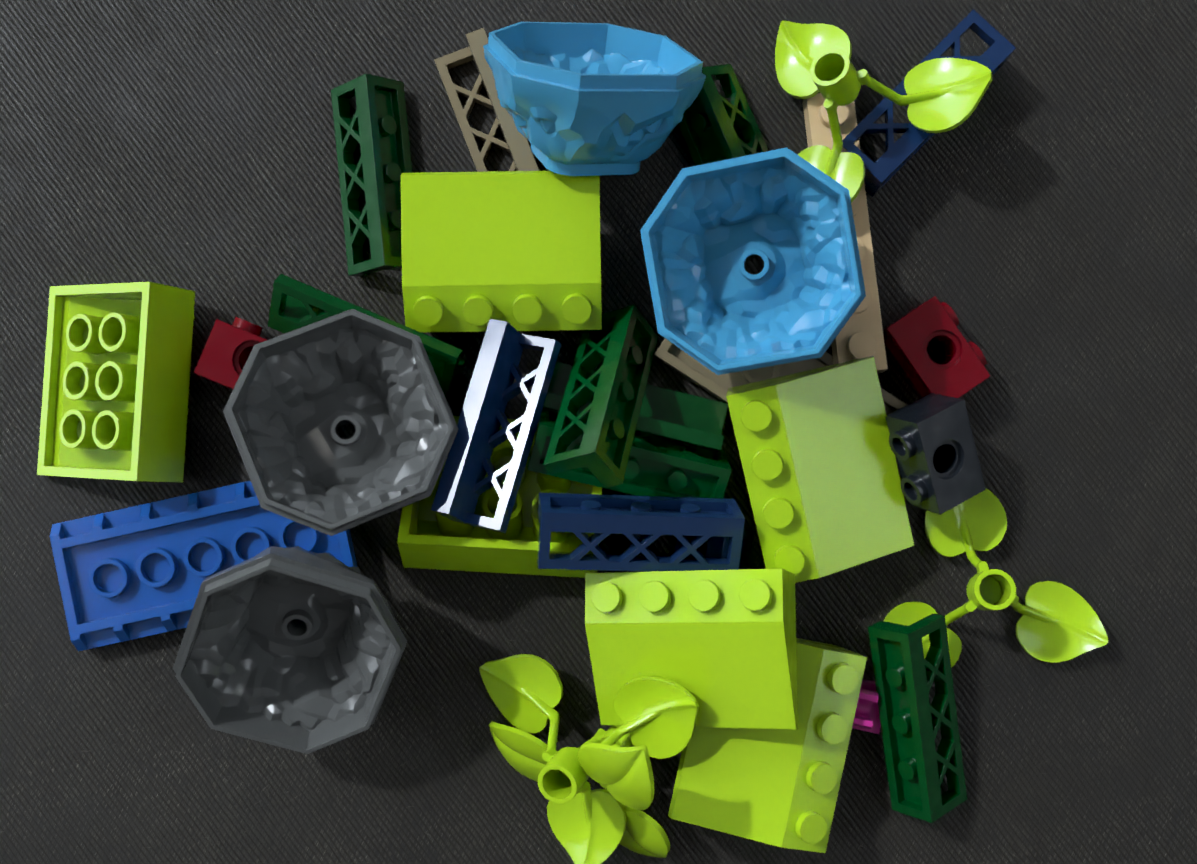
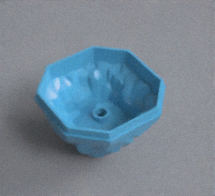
(592, 92)
(743, 208)

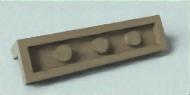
(515, 142)

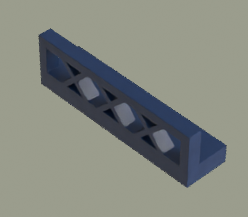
(912, 140)
(480, 423)
(634, 516)

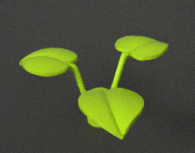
(819, 60)
(1055, 618)
(652, 711)
(617, 767)

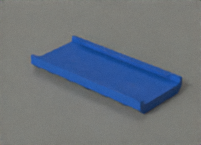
(144, 564)

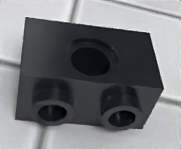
(935, 452)

